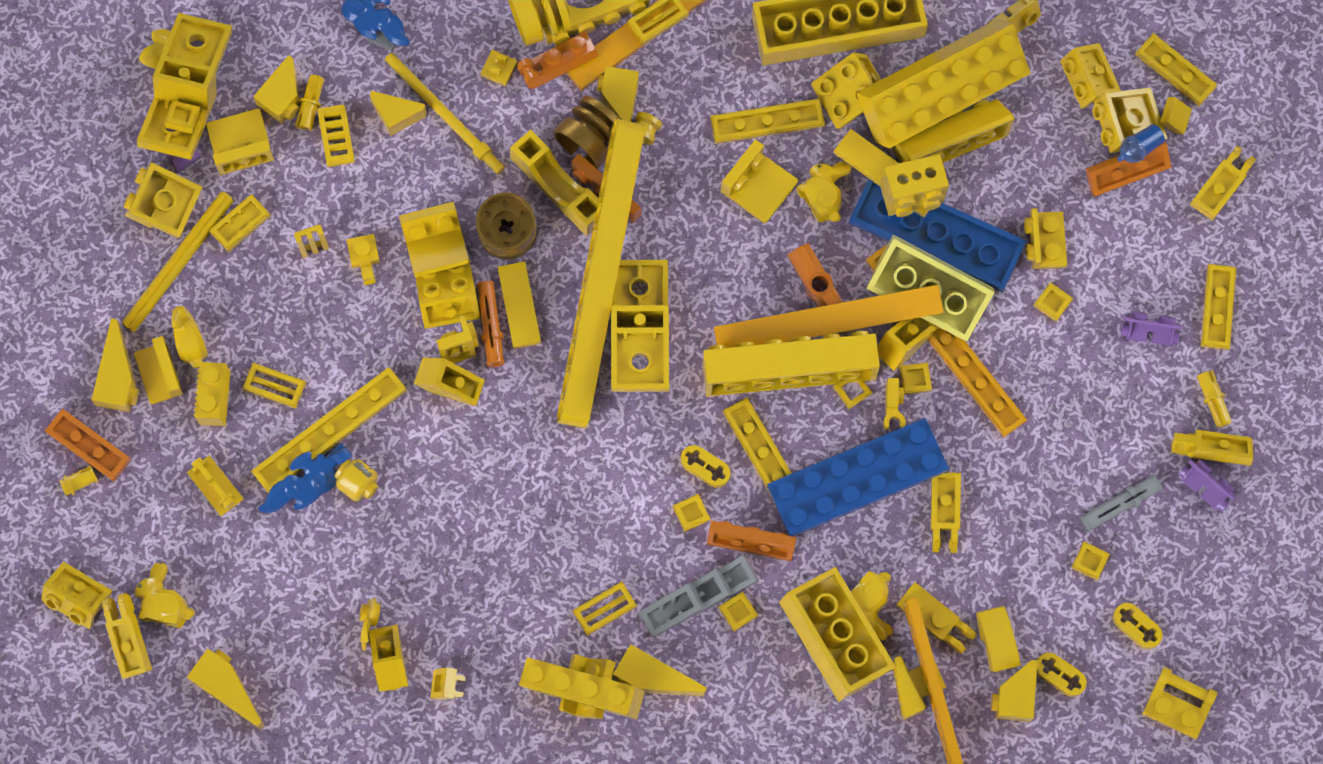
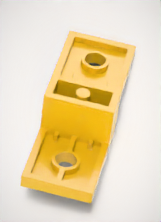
(184, 76)
(640, 327)

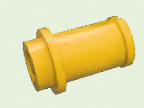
(78, 480)

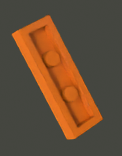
(586, 172)
(1115, 174)
(88, 445)
(751, 540)

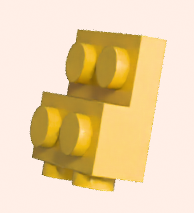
(1125, 115)
(162, 200)

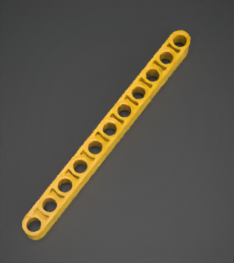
(600, 273)

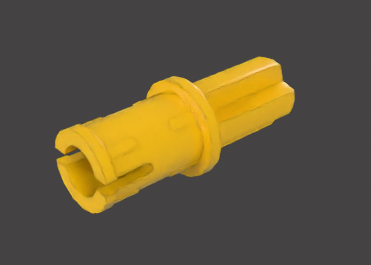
(309, 103)
(1214, 398)

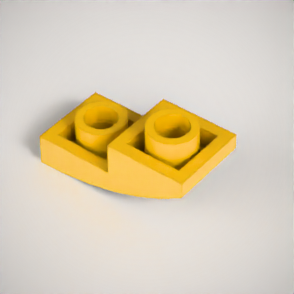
(998, 638)

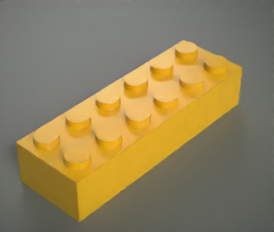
(823, 27)
(943, 83)
(790, 364)

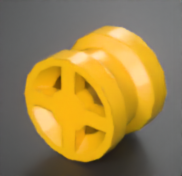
(651, 124)

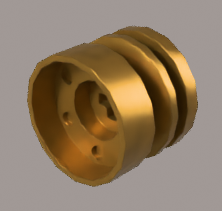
(589, 130)
(509, 210)

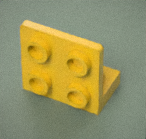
(839, 87)
(239, 142)
(758, 183)
(434, 239)
(447, 296)

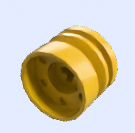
(535, 14)

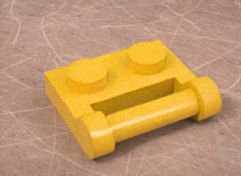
(1175, 711)

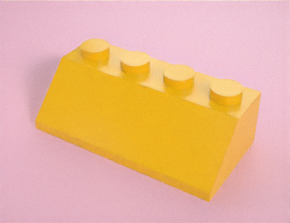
(959, 133)
(836, 634)

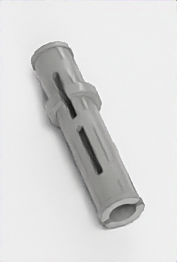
(1149, 486)

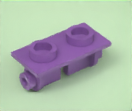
(1140, 325)
(1216, 491)

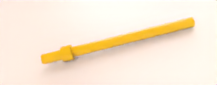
(480, 149)

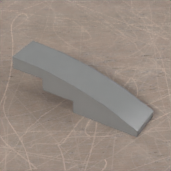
(698, 596)

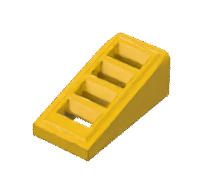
(329, 113)
(908, 694)

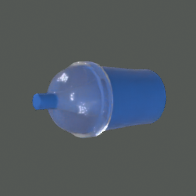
(1139, 145)

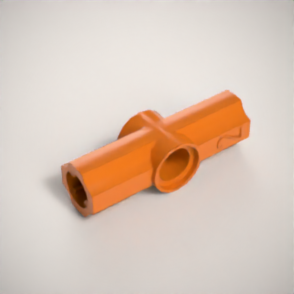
(810, 269)

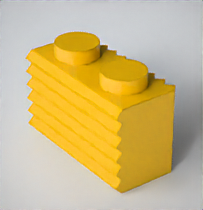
(212, 394)

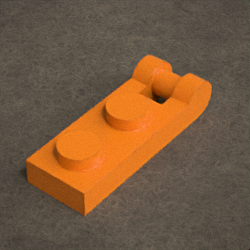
(557, 60)

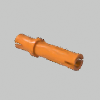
(493, 354)

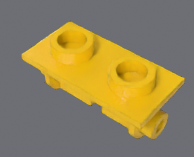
(1022, 13)
(214, 485)

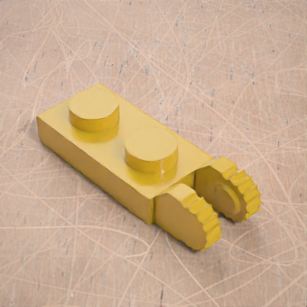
(1221, 185)
(945, 509)
(938, 618)
(126, 636)

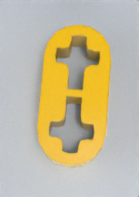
(708, 460)
(1132, 631)
(1064, 669)

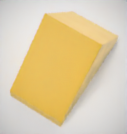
(397, 112)

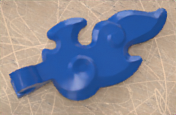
(370, 20)
(318, 479)

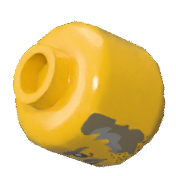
(356, 480)

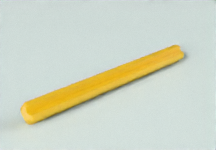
(177, 261)

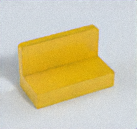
(158, 372)

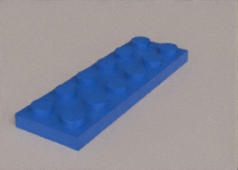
(946, 234)
(858, 478)

